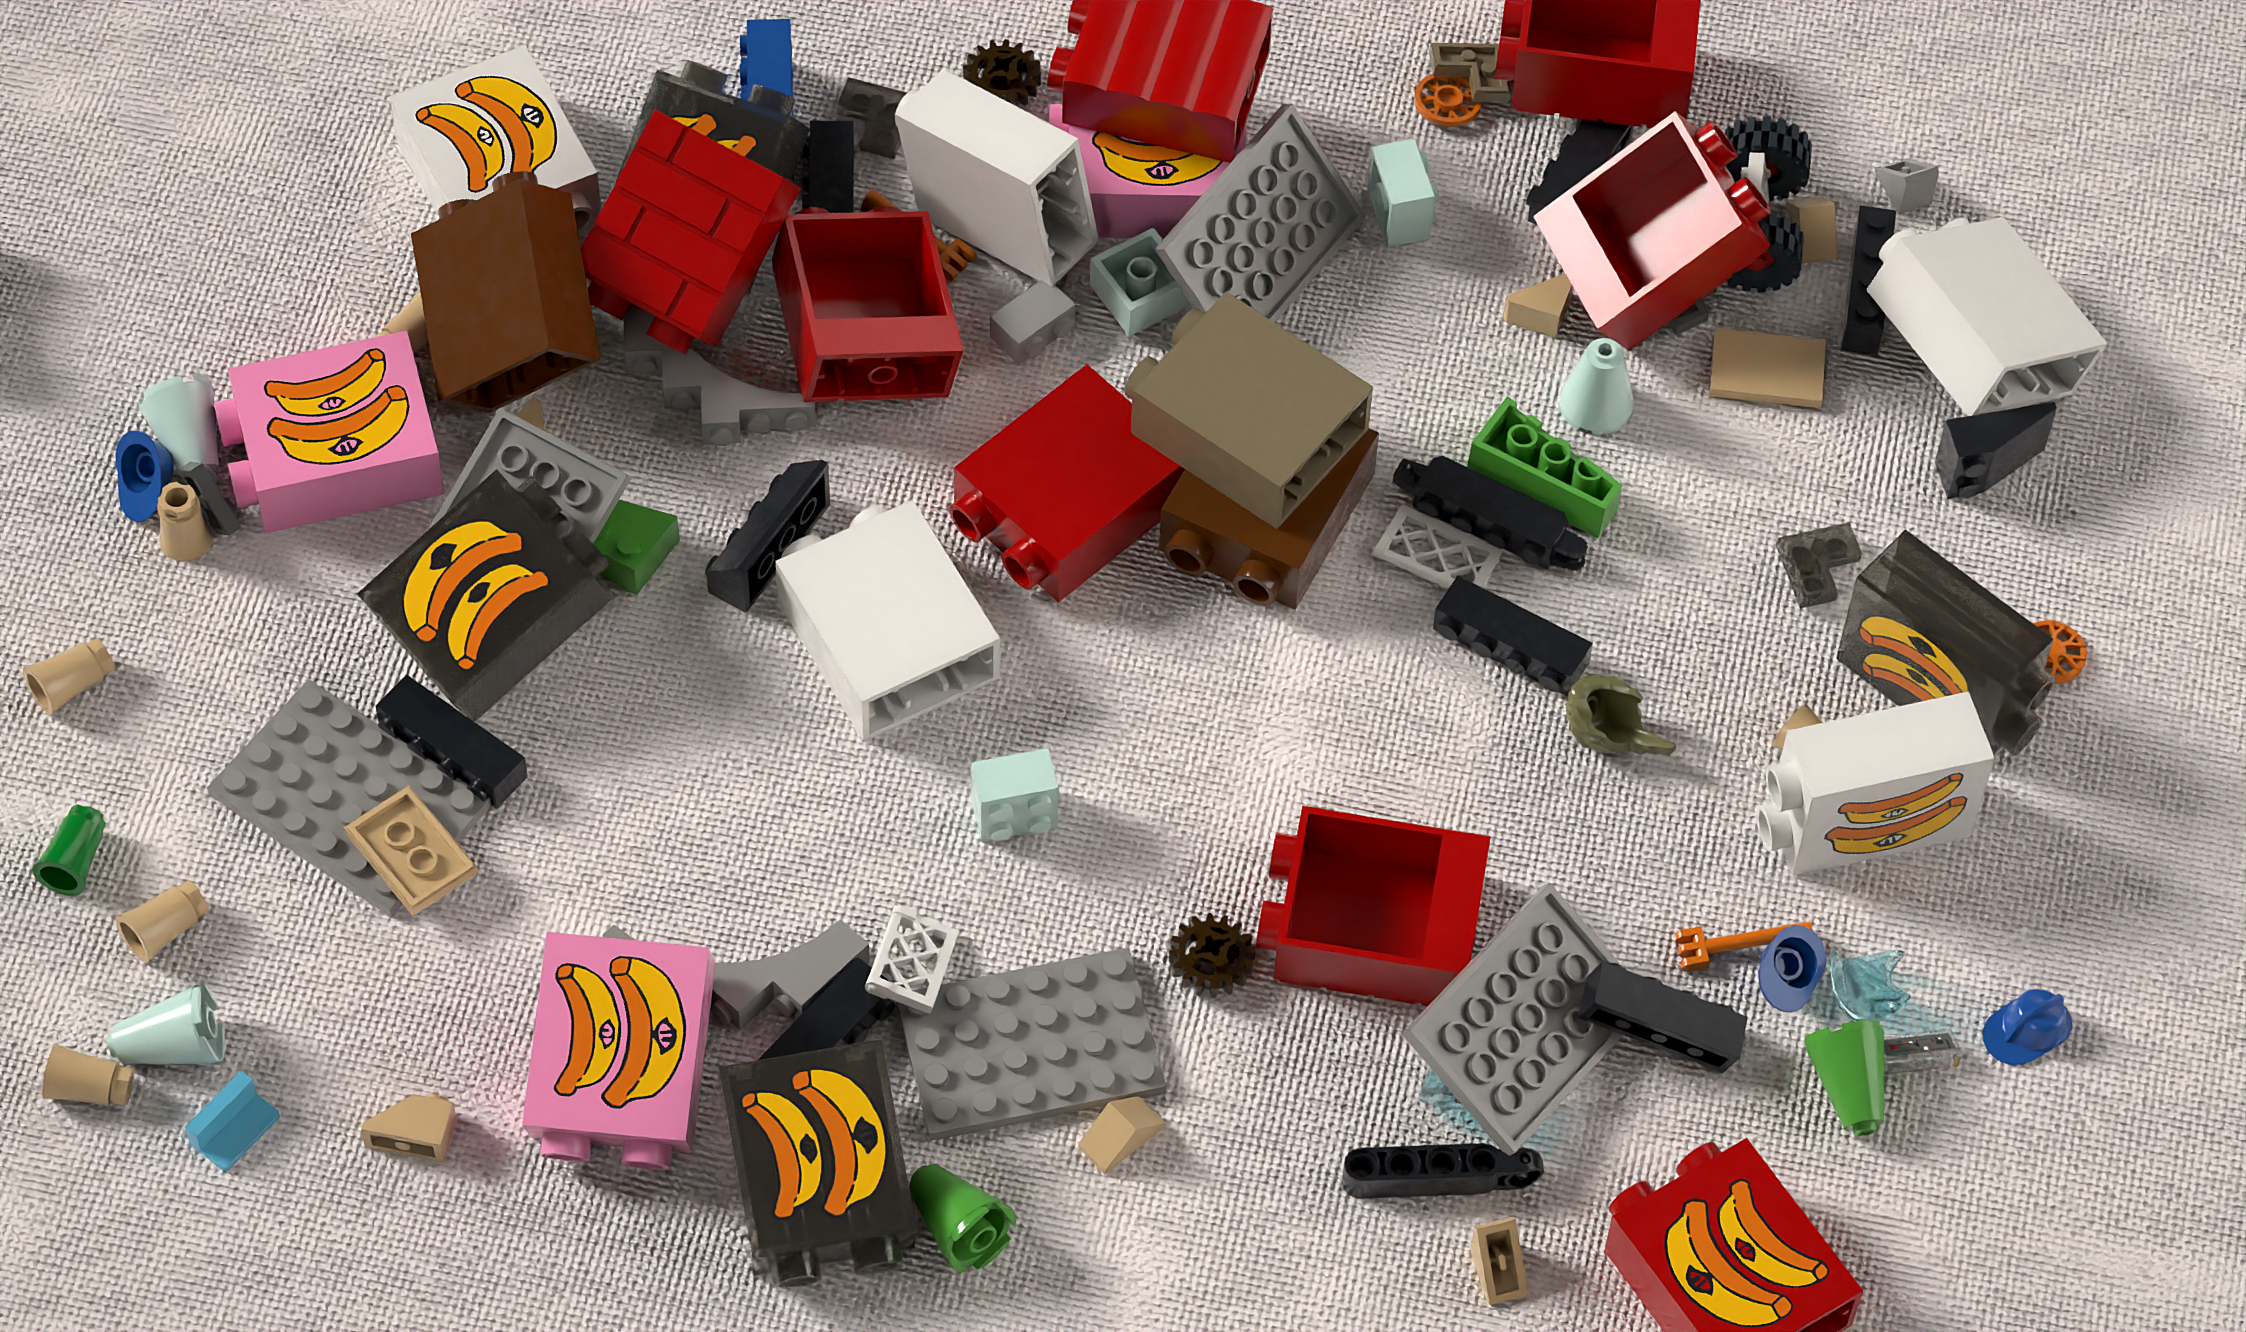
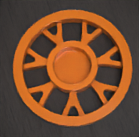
(1446, 100)
(2058, 650)

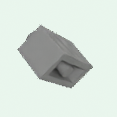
(1033, 321)

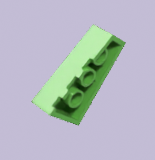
(1535, 463)
(636, 543)

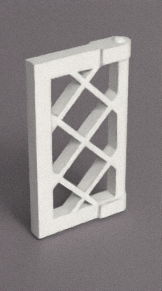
(1430, 528)
(901, 988)

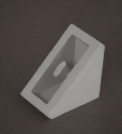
(1908, 183)

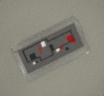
(1921, 1051)

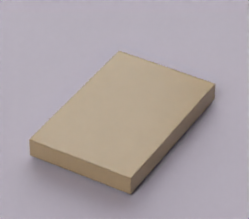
(1767, 368)
(411, 850)

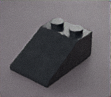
(1990, 446)

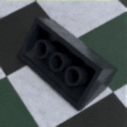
(782, 517)

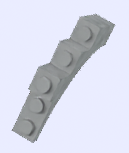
(724, 401)
(788, 978)

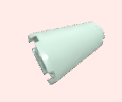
(1598, 390)
(184, 419)
(172, 1031)

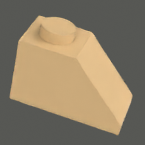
(413, 1128)

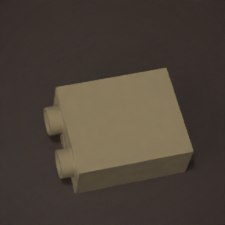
(1248, 408)

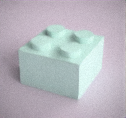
(1402, 192)
(1136, 283)
(1014, 795)

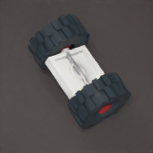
(1777, 163)

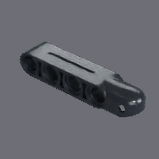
(1426, 1181)

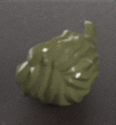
(1608, 718)

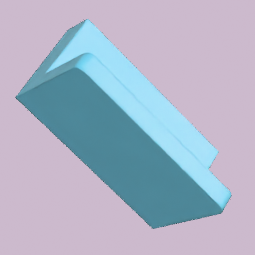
(231, 1122)

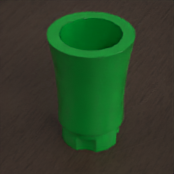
(71, 851)

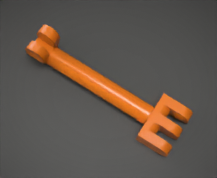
(951, 256)
(1696, 948)

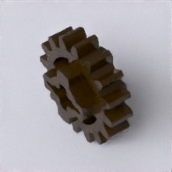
(1004, 71)
(1210, 959)

